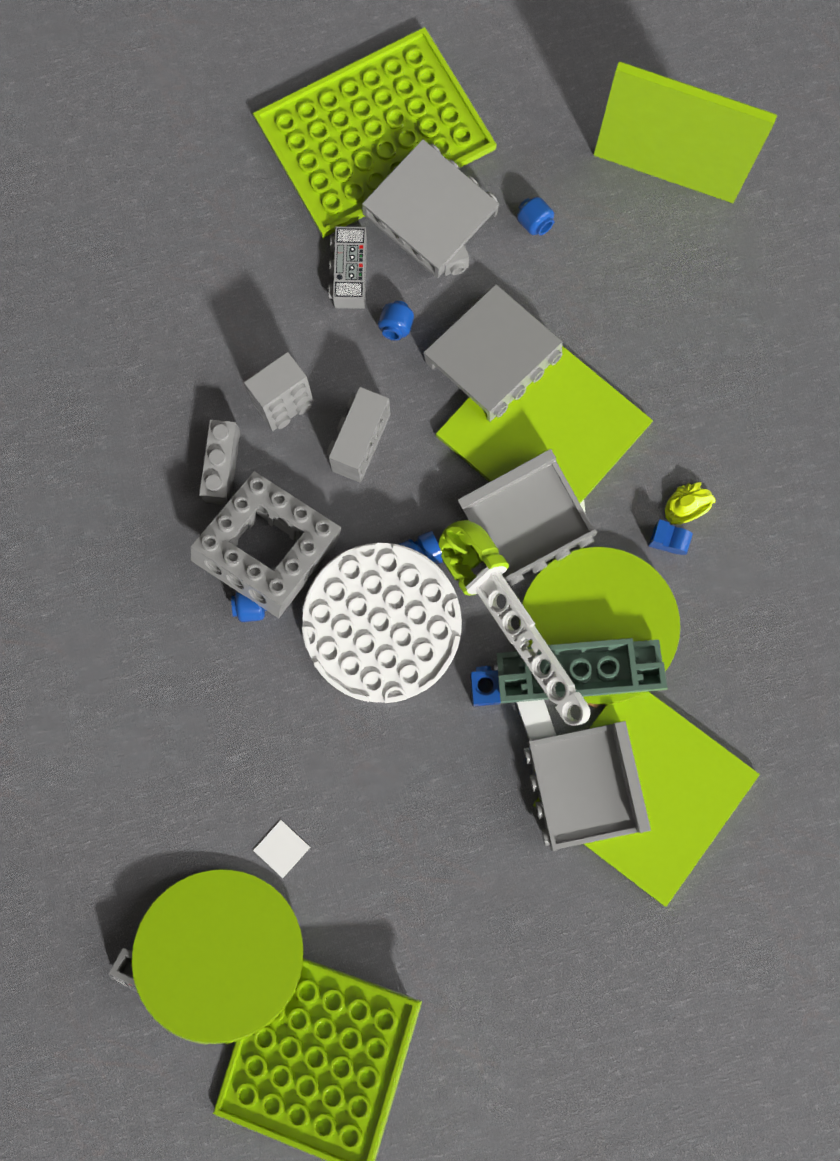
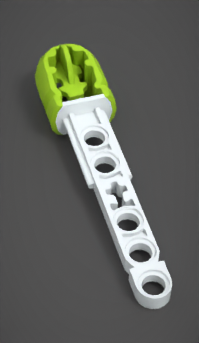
(463, 548)

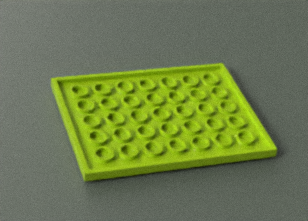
(364, 120)

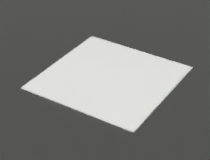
(281, 848)

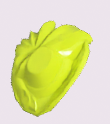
(688, 503)

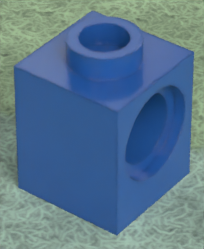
(480, 698)

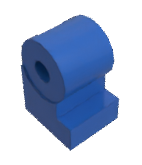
(670, 538)

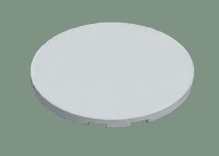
(381, 622)

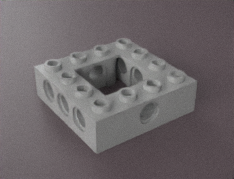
(270, 589)

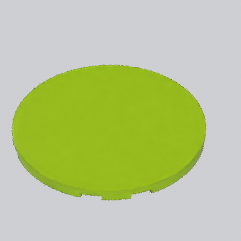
(603, 598)
(217, 956)

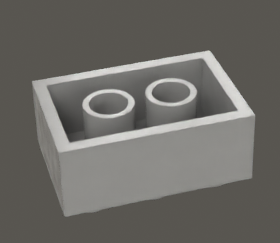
(280, 392)
(359, 434)

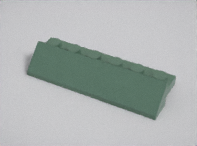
(592, 666)

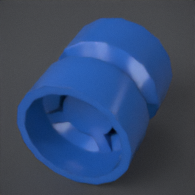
(427, 545)

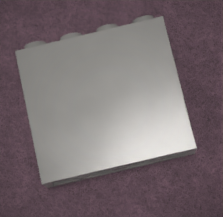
(429, 207)
(495, 352)
(530, 516)
(587, 786)

